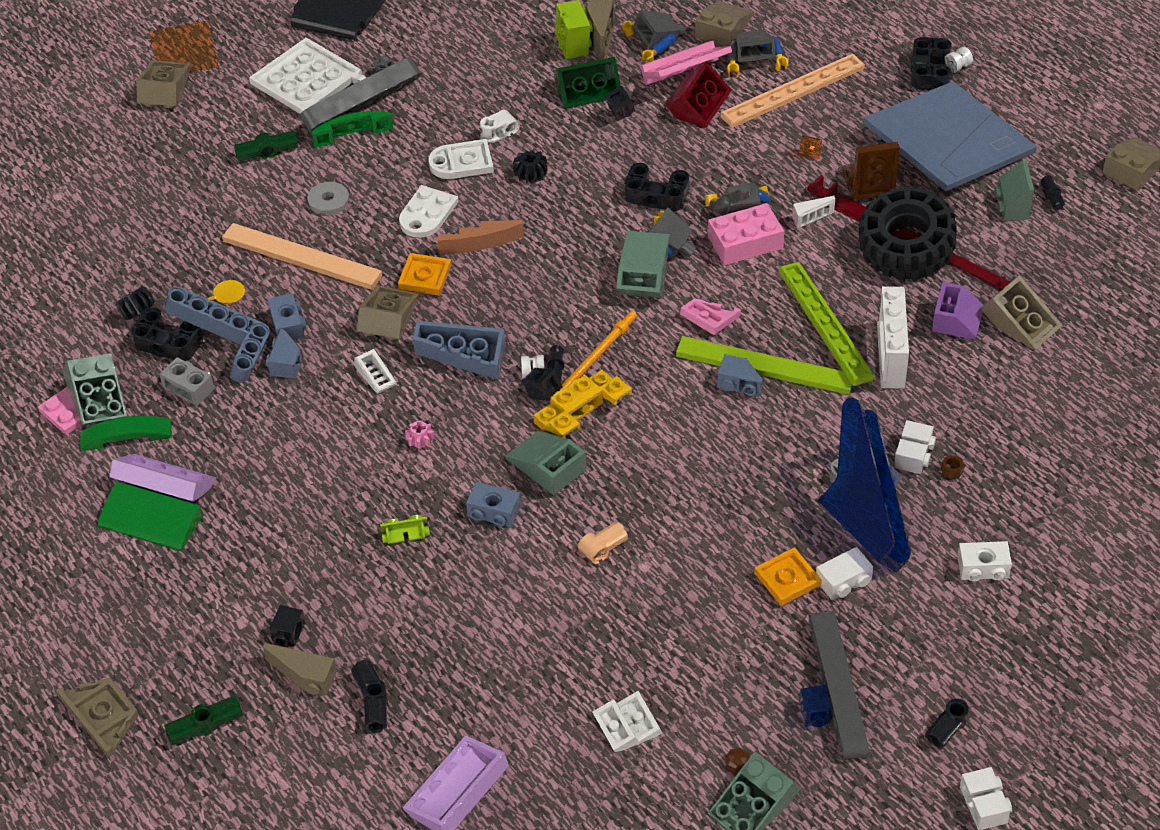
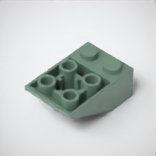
(643, 264)
(94, 388)
(549, 460)
(754, 796)

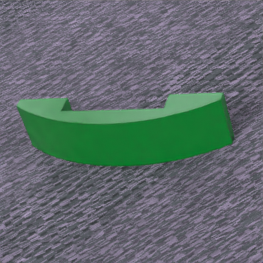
(351, 123)
(124, 429)

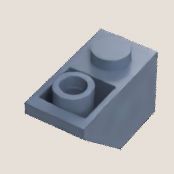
(285, 357)
(739, 376)

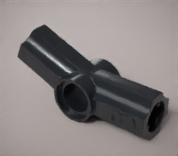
(376, 705)

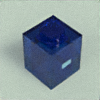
(815, 706)

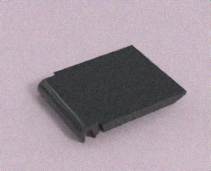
(335, 17)

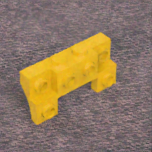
(579, 400)

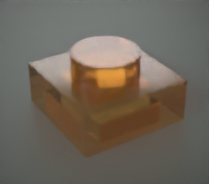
(810, 147)

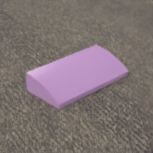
(161, 476)
(457, 785)

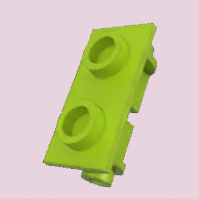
(413, 526)

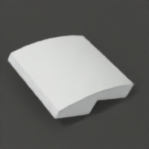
(627, 722)

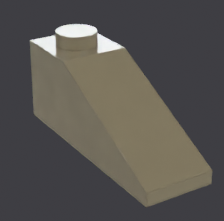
(307, 670)

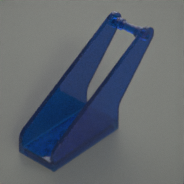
(864, 489)

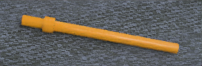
(618, 329)

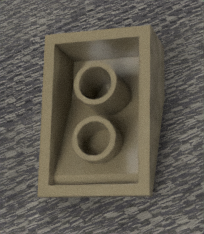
(602, 18)
(721, 22)
(162, 83)
(1132, 162)
(386, 312)
(1021, 314)

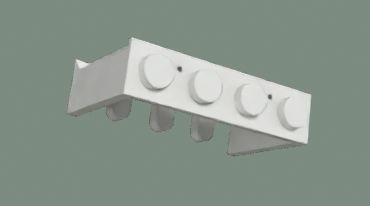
(893, 338)

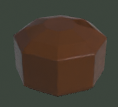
(952, 467)
(736, 759)

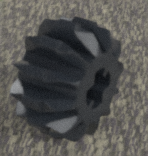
(530, 166)
(135, 303)

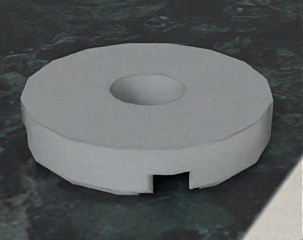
(328, 207)

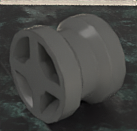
(382, 63)

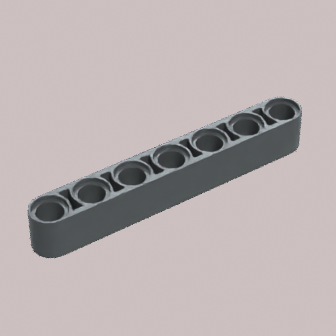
(361, 93)
(840, 688)

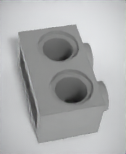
(187, 381)

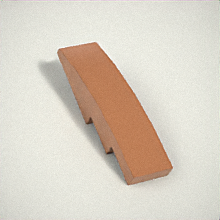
(479, 238)

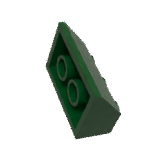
(586, 82)

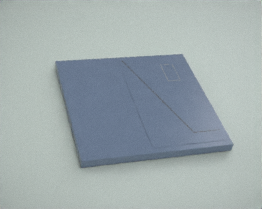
(950, 135)

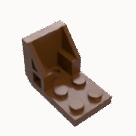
(873, 170)

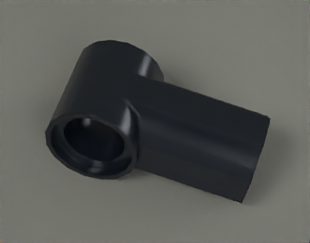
(948, 724)

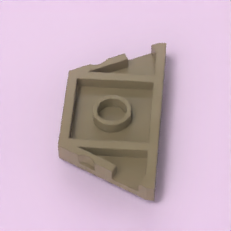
(101, 712)

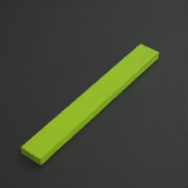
(826, 324)
(767, 365)

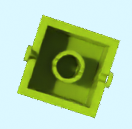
(573, 29)

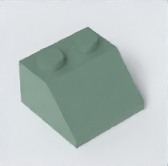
(1015, 193)

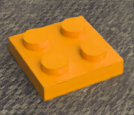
(424, 274)
(787, 576)

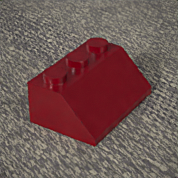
(699, 95)

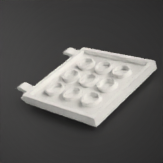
(305, 75)

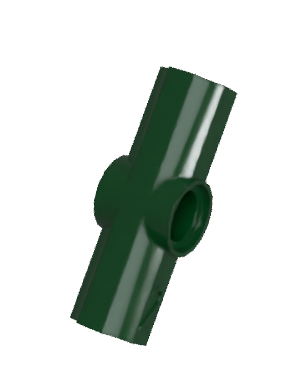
(265, 145)
(213, 716)

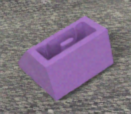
(957, 312)

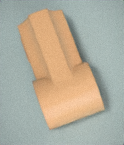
(598, 545)

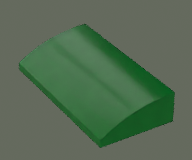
(150, 516)

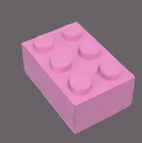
(745, 234)

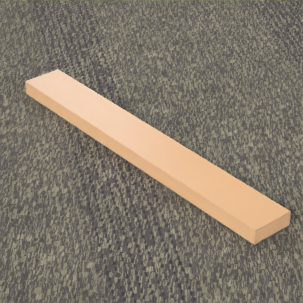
(792, 90)
(302, 256)

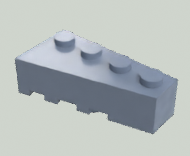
(462, 346)

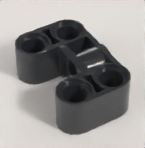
(926, 61)
(656, 194)
(152, 338)

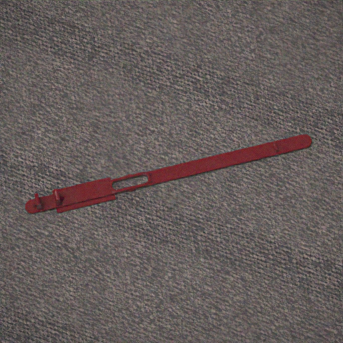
(854, 210)

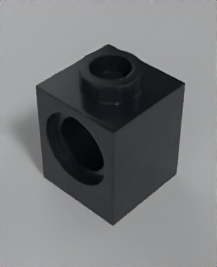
(619, 103)
(542, 383)
(287, 625)

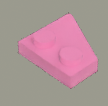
(709, 315)
(61, 411)

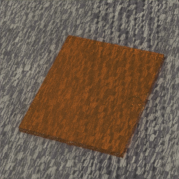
(186, 44)

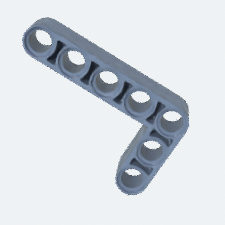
(224, 322)

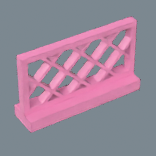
(681, 61)

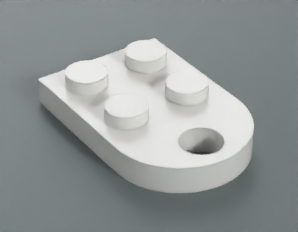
(461, 160)
(427, 209)

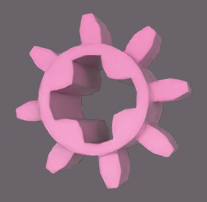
(419, 434)

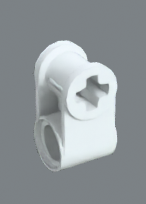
(499, 125)

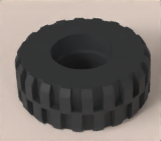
(907, 209)

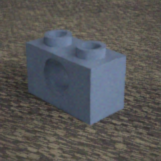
(285, 315)
(493, 504)

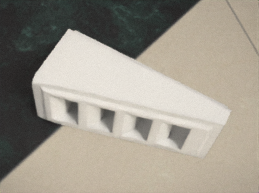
(809, 211)
(372, 357)

